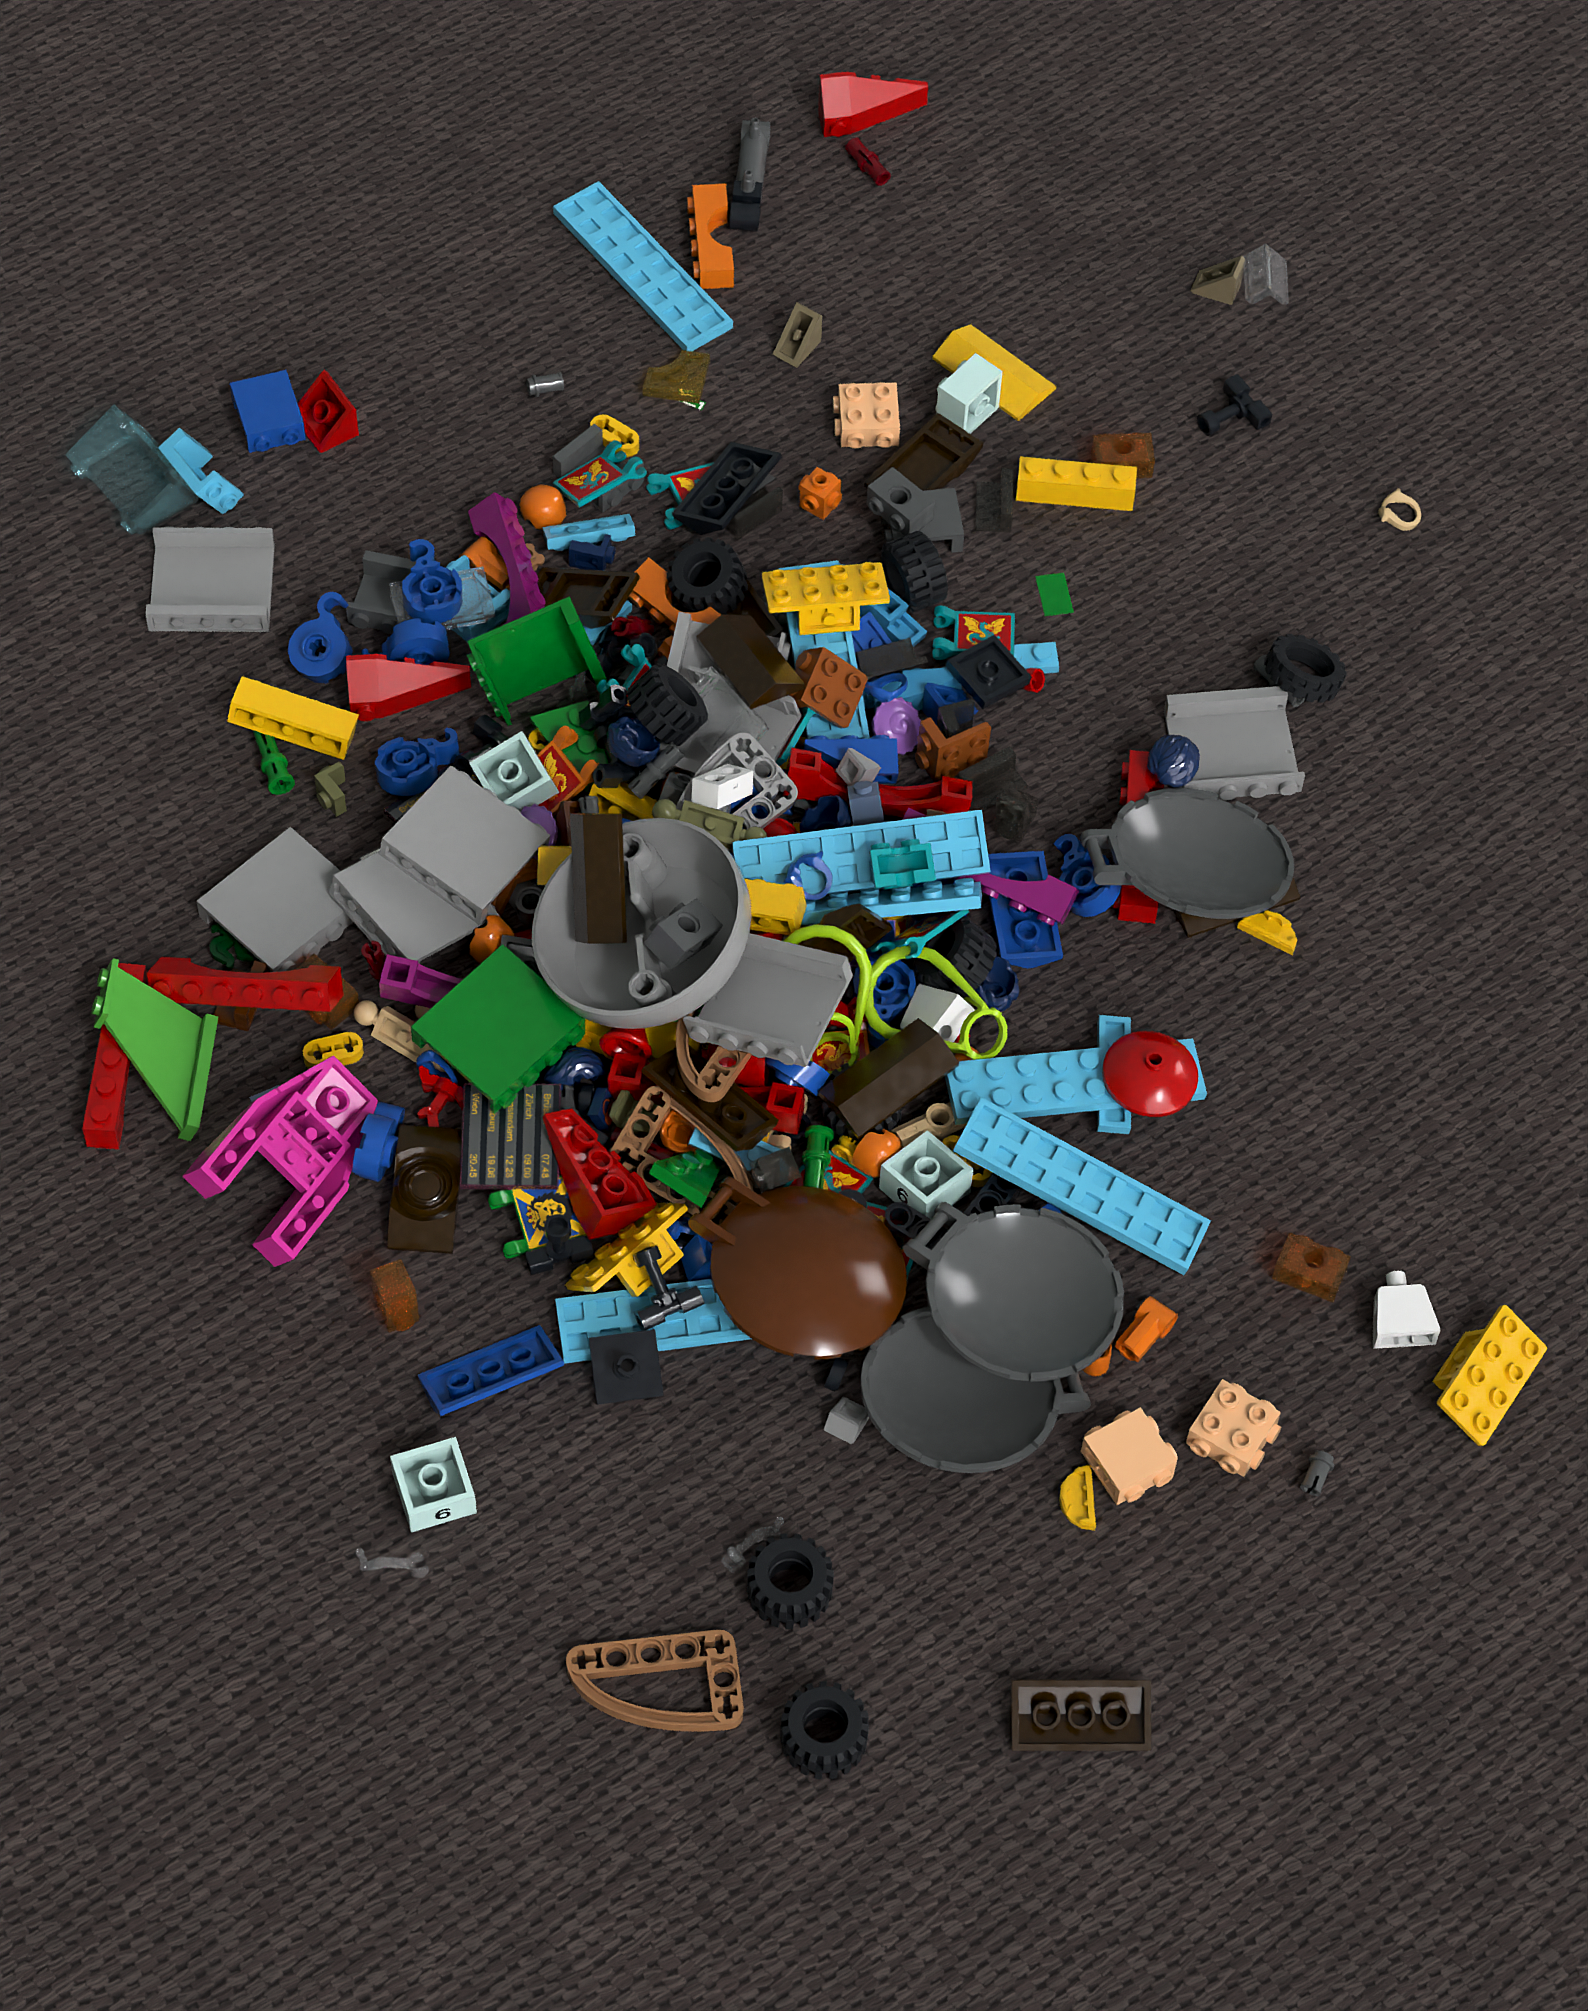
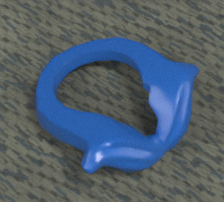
(874, 688)
(815, 861)
(425, 1060)

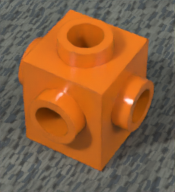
(820, 493)

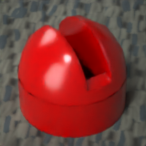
(1037, 680)

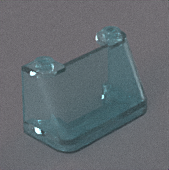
(130, 471)

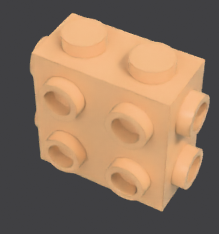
(867, 415)
(1234, 1428)
(1129, 1455)

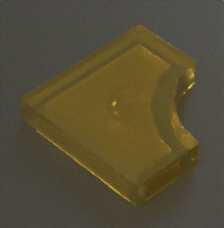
(679, 380)

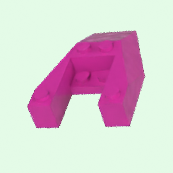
(308, 1136)

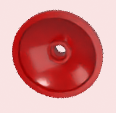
(1149, 1087)

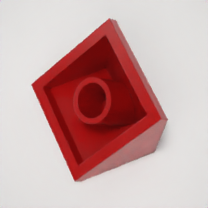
(327, 414)

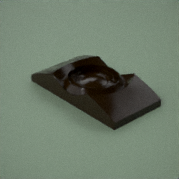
(933, 455)
(594, 593)
(856, 920)
(425, 1189)

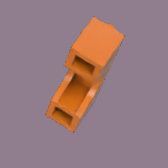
(714, 260)
(654, 594)

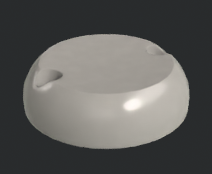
(626, 982)

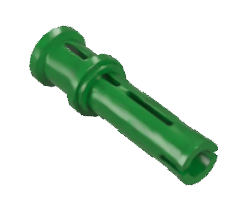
(276, 772)
(817, 1154)

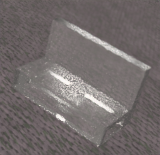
(1265, 275)

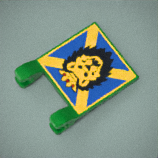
(532, 1211)

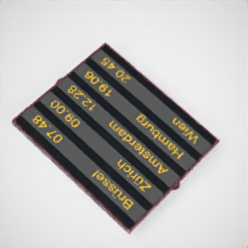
(511, 1145)

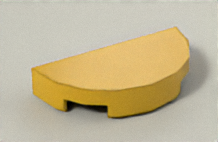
(1271, 929)
(1077, 1498)

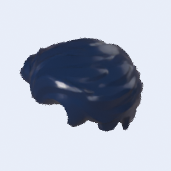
(632, 742)
(1174, 760)
(828, 814)
(1000, 986)
(573, 1066)

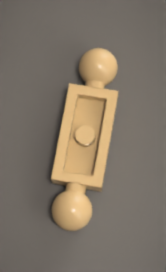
(391, 1029)

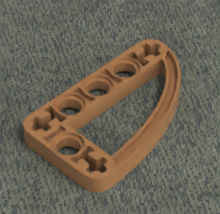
(697, 1082)
(640, 1146)
(634, 1664)

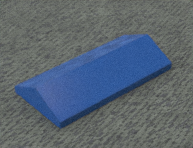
(1020, 935)
(490, 1370)

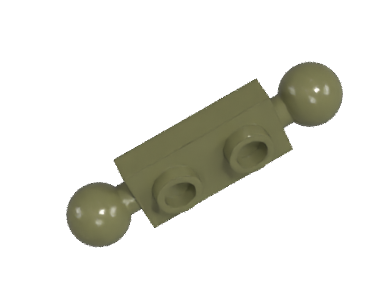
(722, 825)

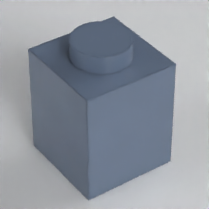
(865, 803)

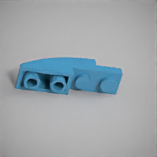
(895, 619)
(914, 692)

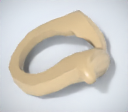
(1390, 517)

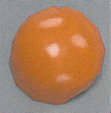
(543, 506)
(488, 938)
(676, 1133)
(874, 1151)

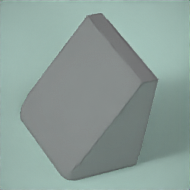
(856, 768)
(846, 1420)

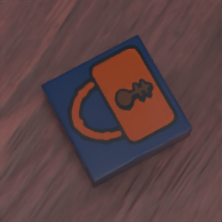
(600, 1109)

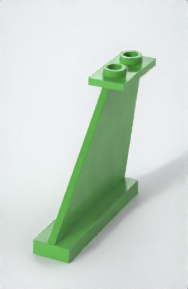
(162, 1042)

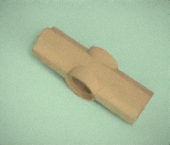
(935, 1113)

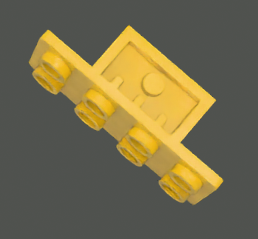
(826, 596)
(618, 1256)
(1487, 1373)

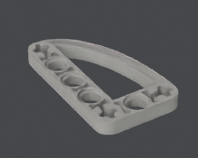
(767, 786)

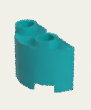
(903, 865)

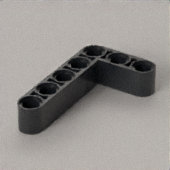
(914, 1221)

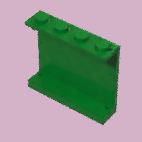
(532, 655)
(500, 1027)

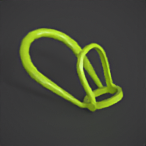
(951, 972)
(864, 985)

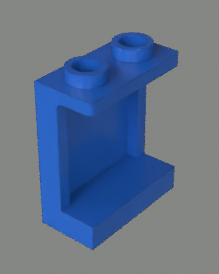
(268, 411)

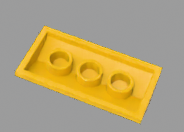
(1020, 385)

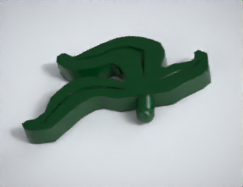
(220, 945)

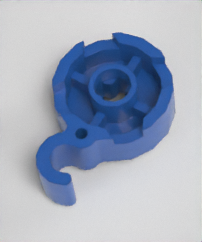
(429, 589)
(321, 632)
(417, 641)
(411, 766)
(1078, 873)
(894, 1001)
(810, 1078)
(378, 1142)

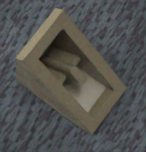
(1220, 281)
(799, 335)

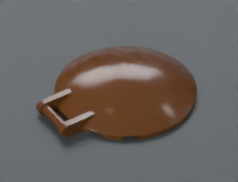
(803, 1268)

